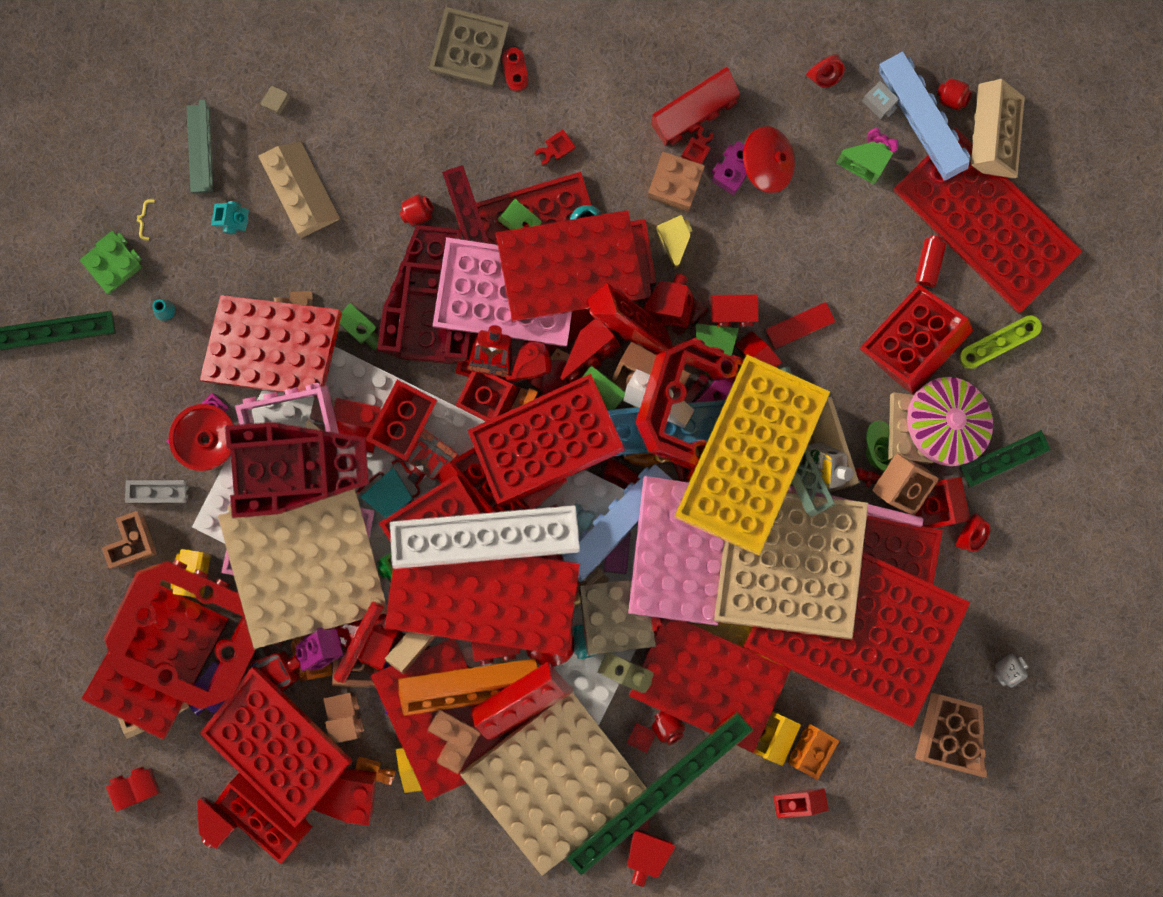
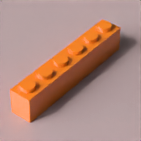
(459, 686)

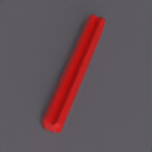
(358, 642)

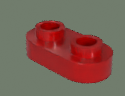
(514, 69)

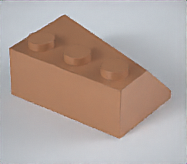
(953, 735)

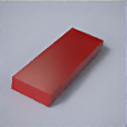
(800, 325)

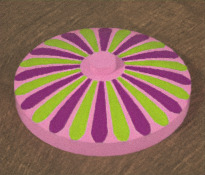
(950, 421)

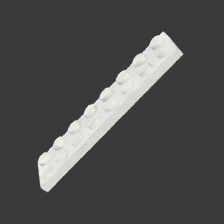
(484, 537)

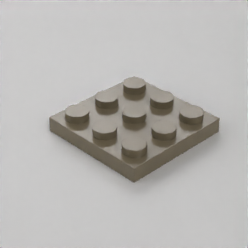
(469, 46)
(607, 619)

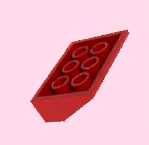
(917, 339)

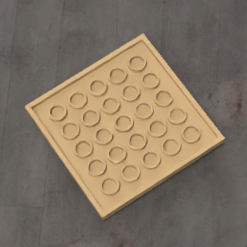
(303, 568)
(803, 575)
(554, 782)

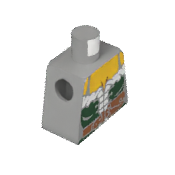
(831, 464)

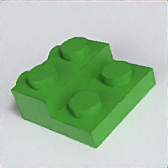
(112, 261)

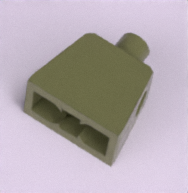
(633, 676)

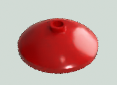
(769, 159)
(188, 433)

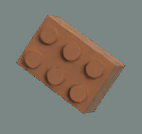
(637, 358)

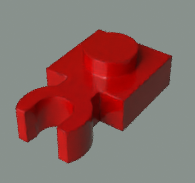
(557, 146)
(697, 149)

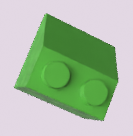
(866, 160)

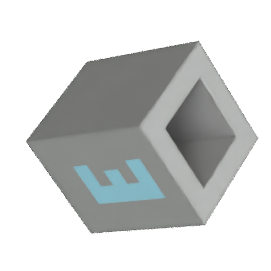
(881, 100)

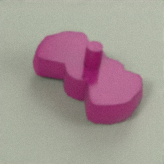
(875, 136)

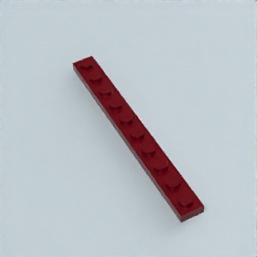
(471, 223)

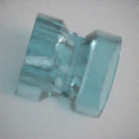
(584, 517)

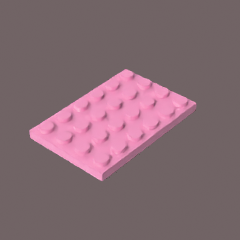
(475, 297)
(673, 561)

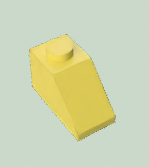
(675, 237)

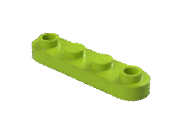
(1000, 342)

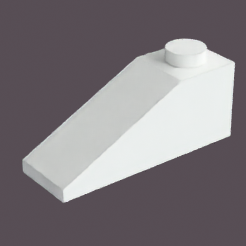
(680, 412)

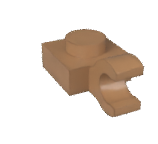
(297, 297)

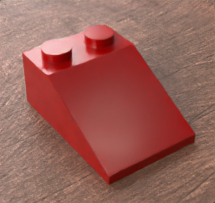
(350, 797)

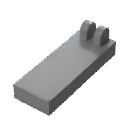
(156, 491)

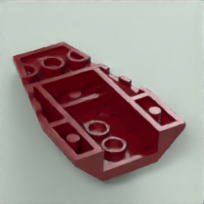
(411, 304)
(290, 467)

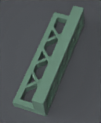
(200, 148)
(802, 489)

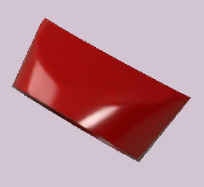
(827, 71)
(619, 474)
(974, 534)

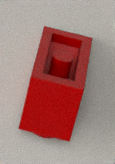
(801, 803)
(213, 824)

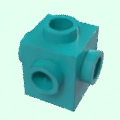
(230, 217)

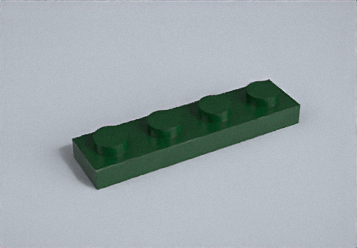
(1005, 458)

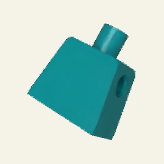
(388, 494)

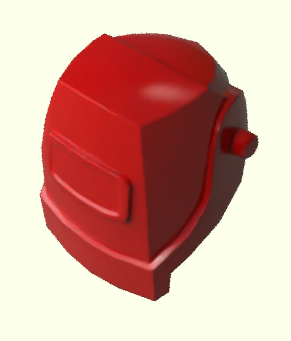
(531, 362)

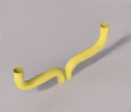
(141, 216)

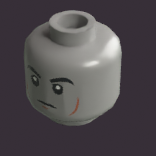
(1011, 670)

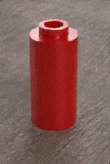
(930, 261)

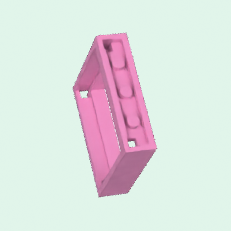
(246, 417)

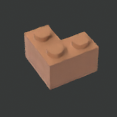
(136, 542)
(343, 718)
(459, 739)

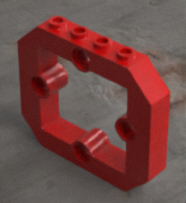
(658, 402)
(126, 624)

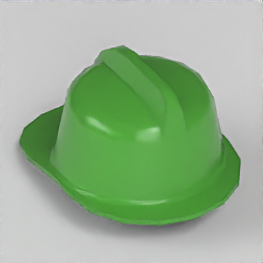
(878, 445)

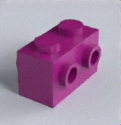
(731, 166)
(319, 649)

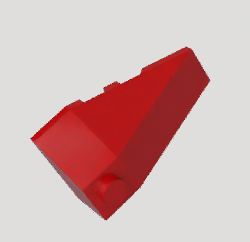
(377, 645)

